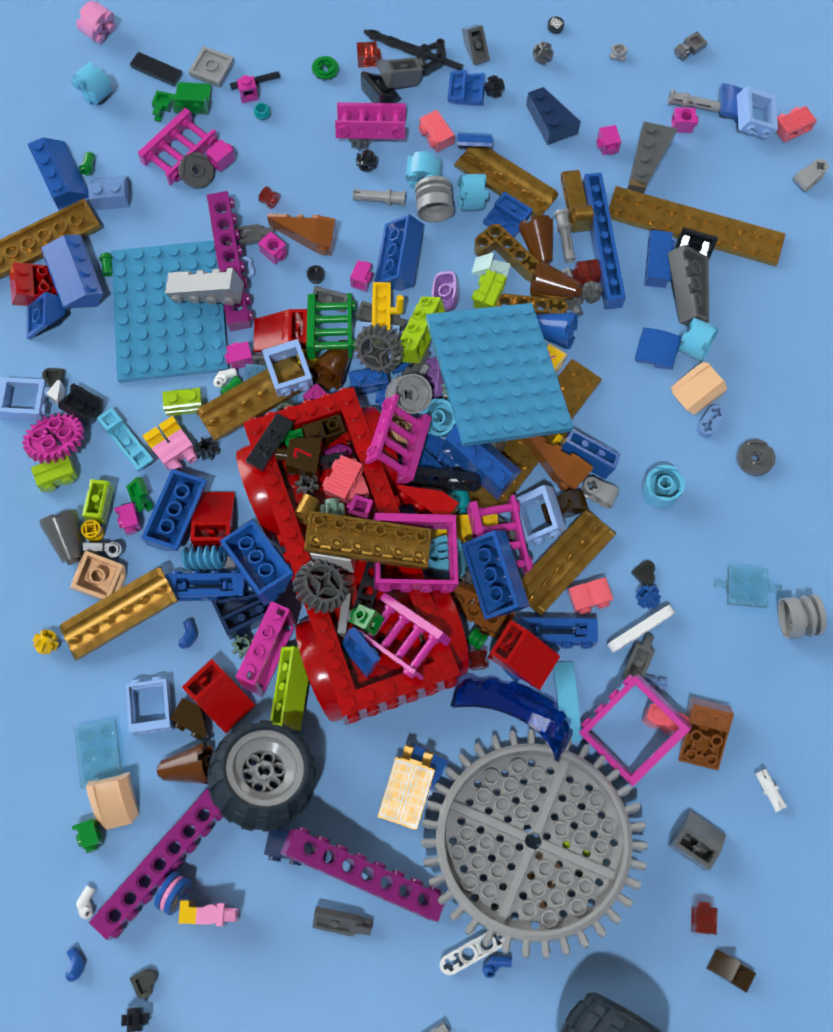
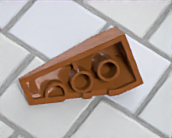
(314, 233)
(562, 468)
(468, 604)

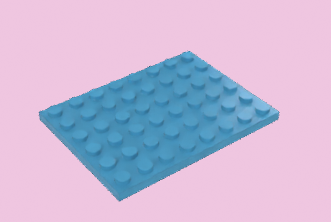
(159, 335)
(498, 374)

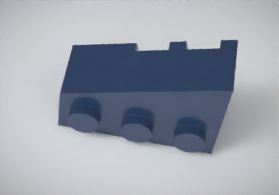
(551, 116)
(240, 614)
(275, 844)

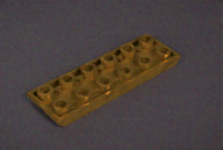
(506, 176)
(247, 400)
(367, 540)
(565, 561)
(118, 613)

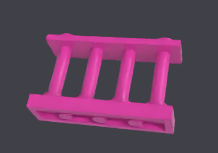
(370, 120)
(170, 133)
(415, 440)
(476, 513)
(420, 626)

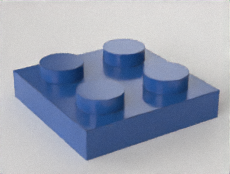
(360, 651)

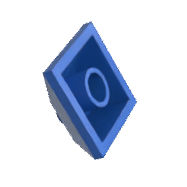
(43, 313)

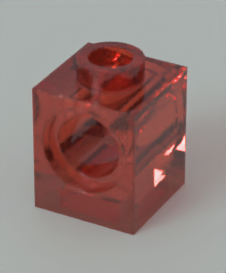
(368, 54)
(587, 271)
(704, 918)

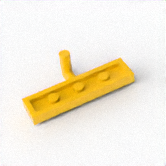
(381, 304)

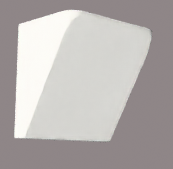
(56, 392)

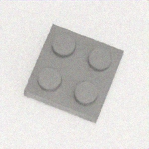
(211, 66)

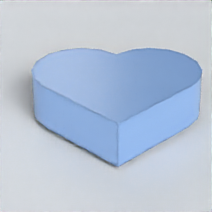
(250, 272)

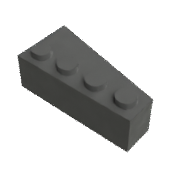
(650, 151)
(690, 283)

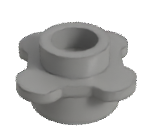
(618, 52)

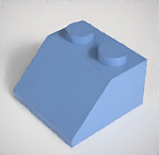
(109, 193)

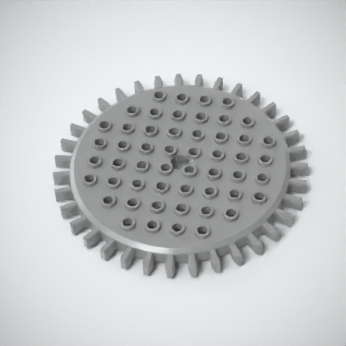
(602, 799)

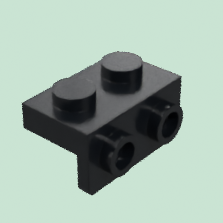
(82, 404)

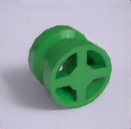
(477, 639)

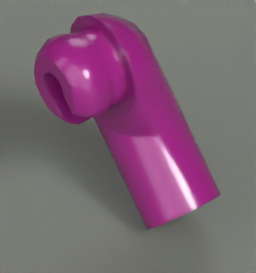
(339, 448)

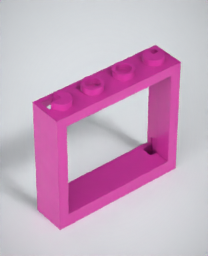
(428, 521)
(265, 649)
(602, 710)

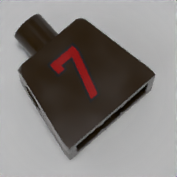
(302, 456)

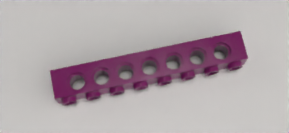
(218, 203)
(294, 849)
(103, 920)

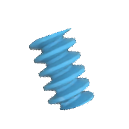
(203, 558)

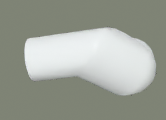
(223, 376)
(83, 903)

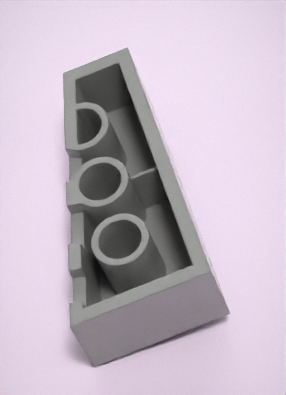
(205, 287)

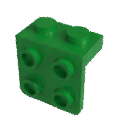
(191, 96)

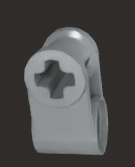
(811, 175)
(601, 493)

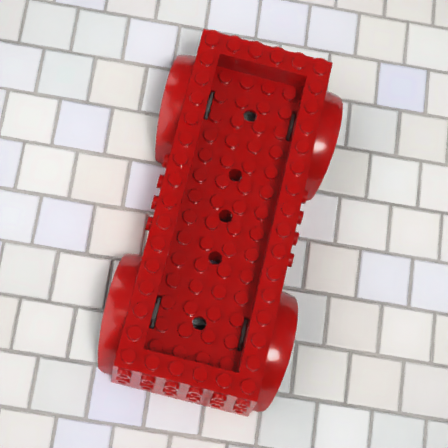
(334, 677)

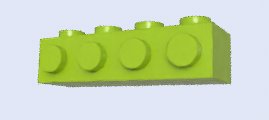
(416, 334)
(290, 690)

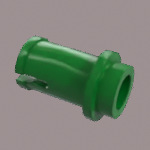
(87, 164)
(106, 262)
(233, 383)

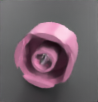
(95, 21)

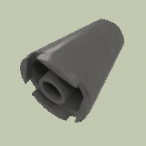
(64, 535)

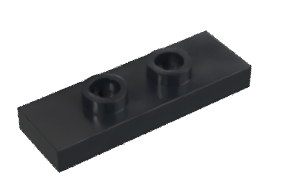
(269, 442)

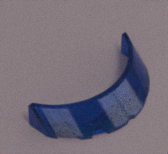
(520, 703)

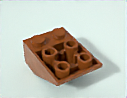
(708, 734)

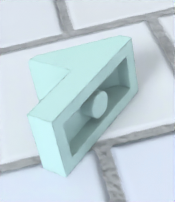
(486, 263)

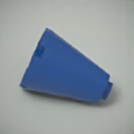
(559, 328)

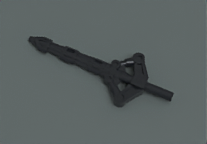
(422, 53)

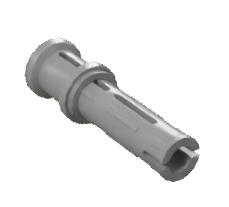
(685, 100)
(388, 196)
(564, 228)

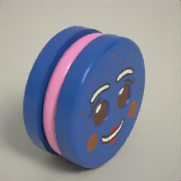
(171, 892)

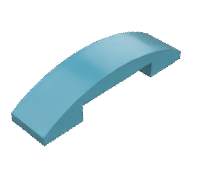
(125, 439)
(567, 696)

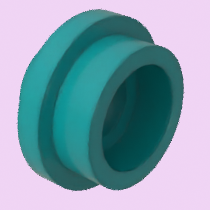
(264, 108)

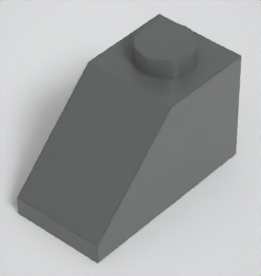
(475, 43)

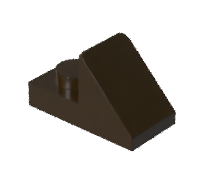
(731, 970)

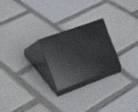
(376, 89)
(697, 240)

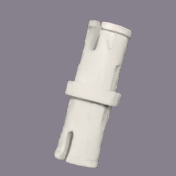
(770, 790)

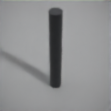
(259, 79)

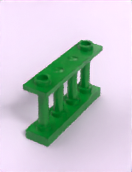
(314, 332)

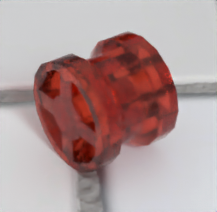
(269, 197)
(478, 660)

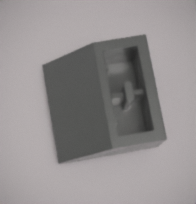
(400, 72)
(698, 841)

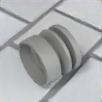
(434, 199)
(418, 391)
(801, 616)

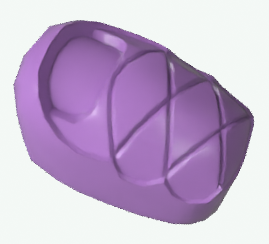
(446, 286)
(434, 377)

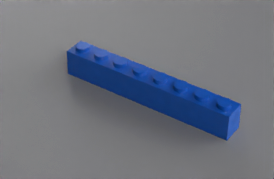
(604, 242)

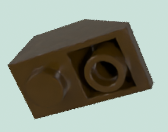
(327, 429)
(570, 503)
(190, 717)

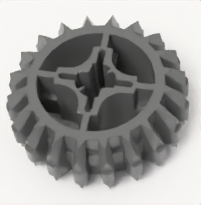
(380, 339)
(332, 586)

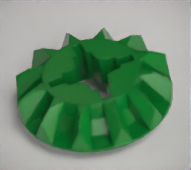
(330, 64)

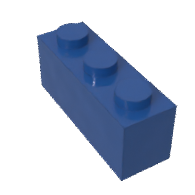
(657, 260)
(597, 455)

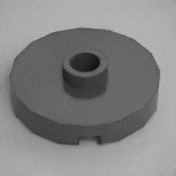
(203, 167)
(761, 451)

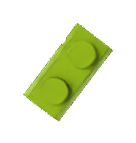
(490, 289)
(182, 401)
(54, 474)
(98, 501)

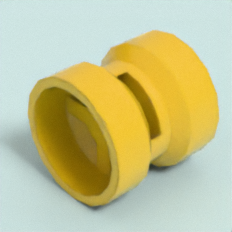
(92, 535)

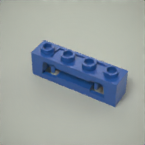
(232, 583)
(584, 627)

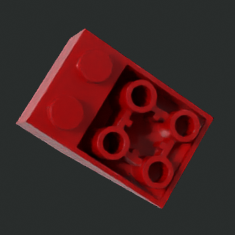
(29, 283)
(280, 329)
(427, 500)
(213, 518)
(524, 655)
(218, 696)

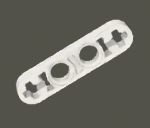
(641, 628)
(479, 953)

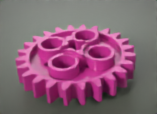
(42, 446)

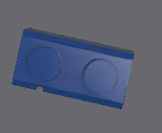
(367, 381)

